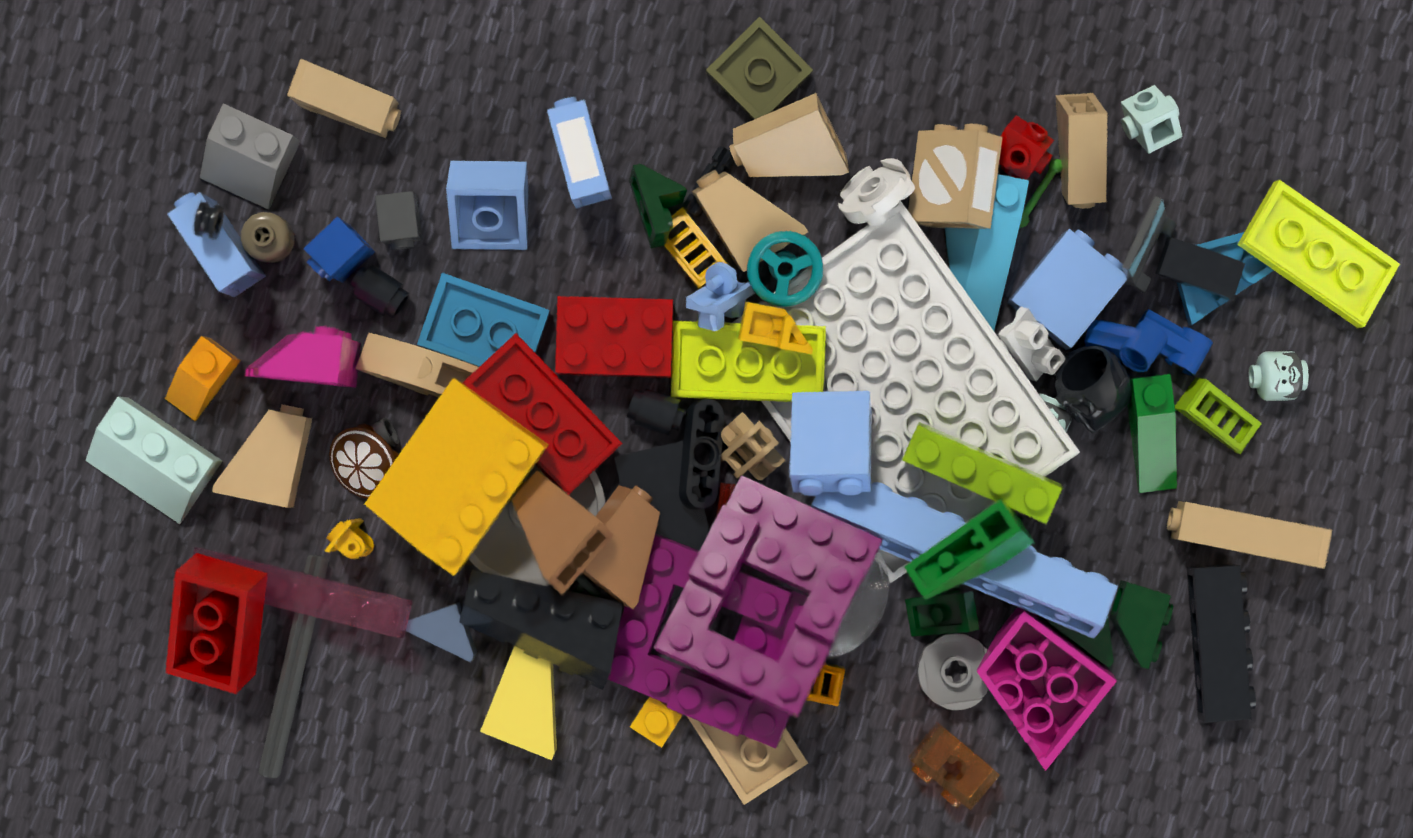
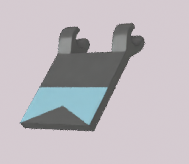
(1154, 223)

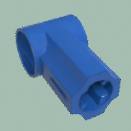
(1133, 345)
(1184, 345)

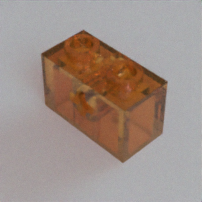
(974, 774)

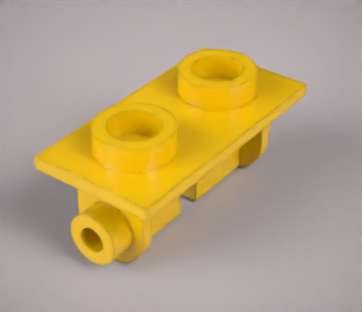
(350, 539)

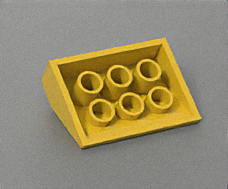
(455, 476)

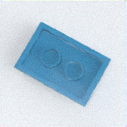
(477, 321)

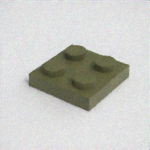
(759, 70)

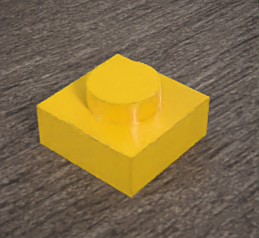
(655, 721)

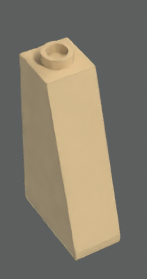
(1249, 534)

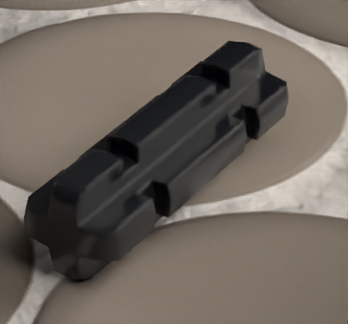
(722, 160)

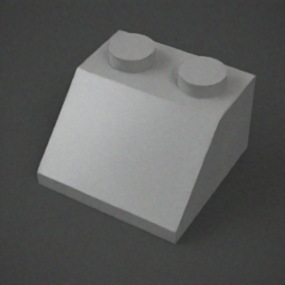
(247, 156)

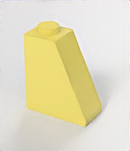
(525, 705)

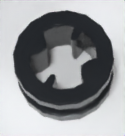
(208, 220)

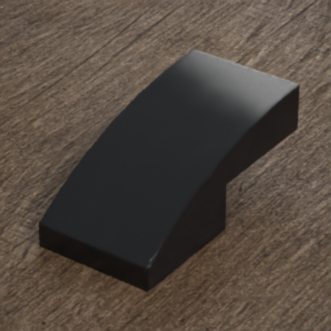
(1200, 268)

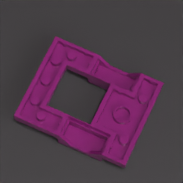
(792, 546)
(765, 628)

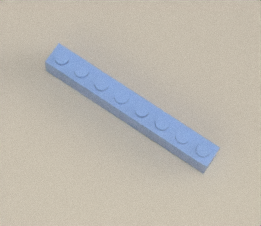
(1027, 580)

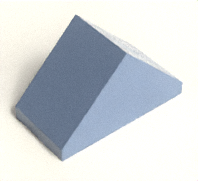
(445, 631)

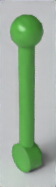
(1055, 166)

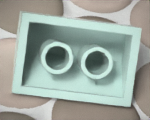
(151, 458)

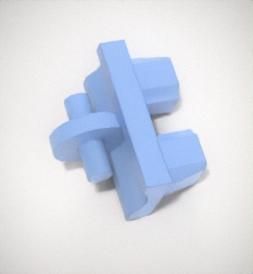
(719, 297)

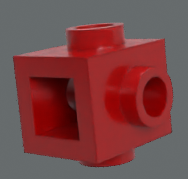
(1024, 148)

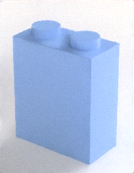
(223, 258)
(1069, 287)
(831, 442)

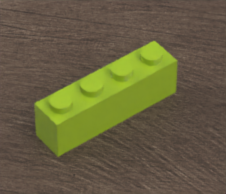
(982, 472)

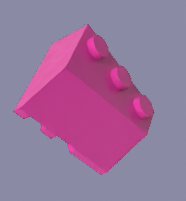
(315, 358)
(1043, 682)

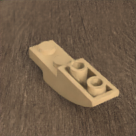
(411, 365)

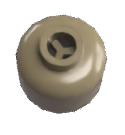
(279, 242)

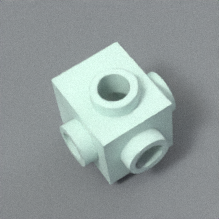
(1151, 119)

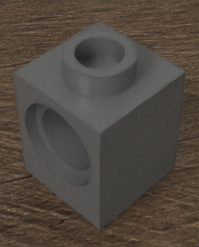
(399, 219)

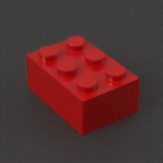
(614, 337)
(216, 623)

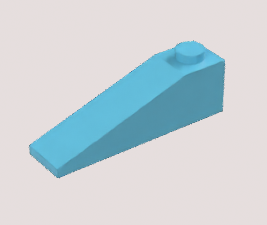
(983, 256)

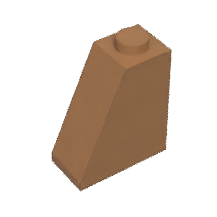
(558, 530)
(624, 559)

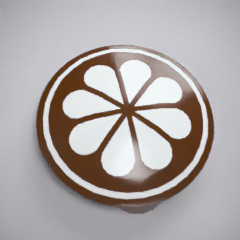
(360, 459)

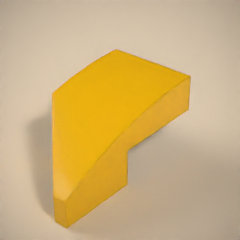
(771, 327)

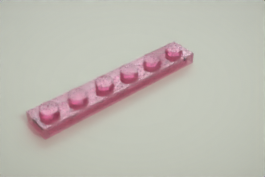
(328, 598)

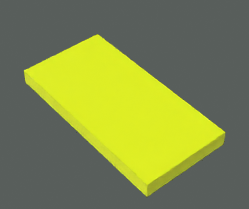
(1318, 254)
(724, 367)

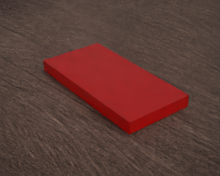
(542, 403)

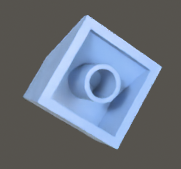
(488, 205)

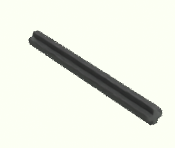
(290, 681)

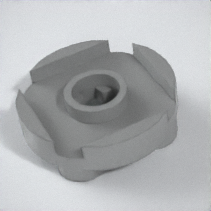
(938, 657)

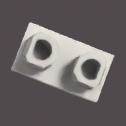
(1030, 345)

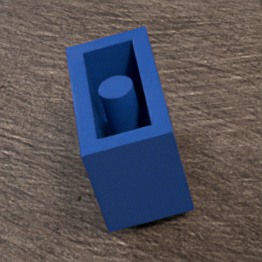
(337, 251)

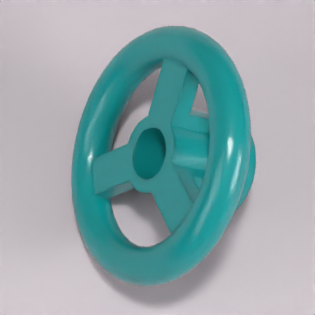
(762, 250)

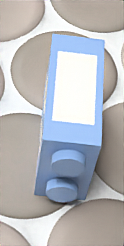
(579, 152)

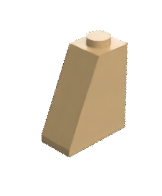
(343, 99)
(790, 143)
(1082, 149)
(741, 215)
(269, 460)

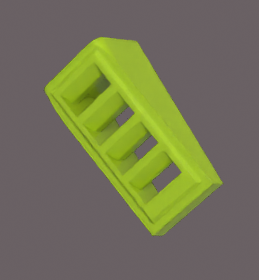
(1193, 396)

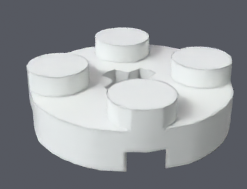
(874, 193)

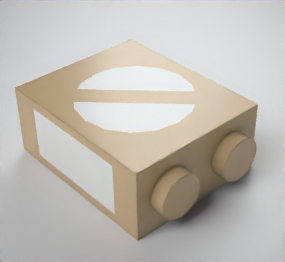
(955, 177)

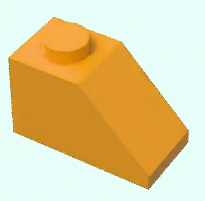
(200, 377)

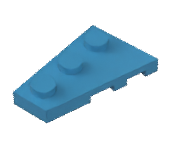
(1199, 302)

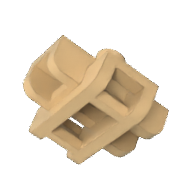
(753, 444)

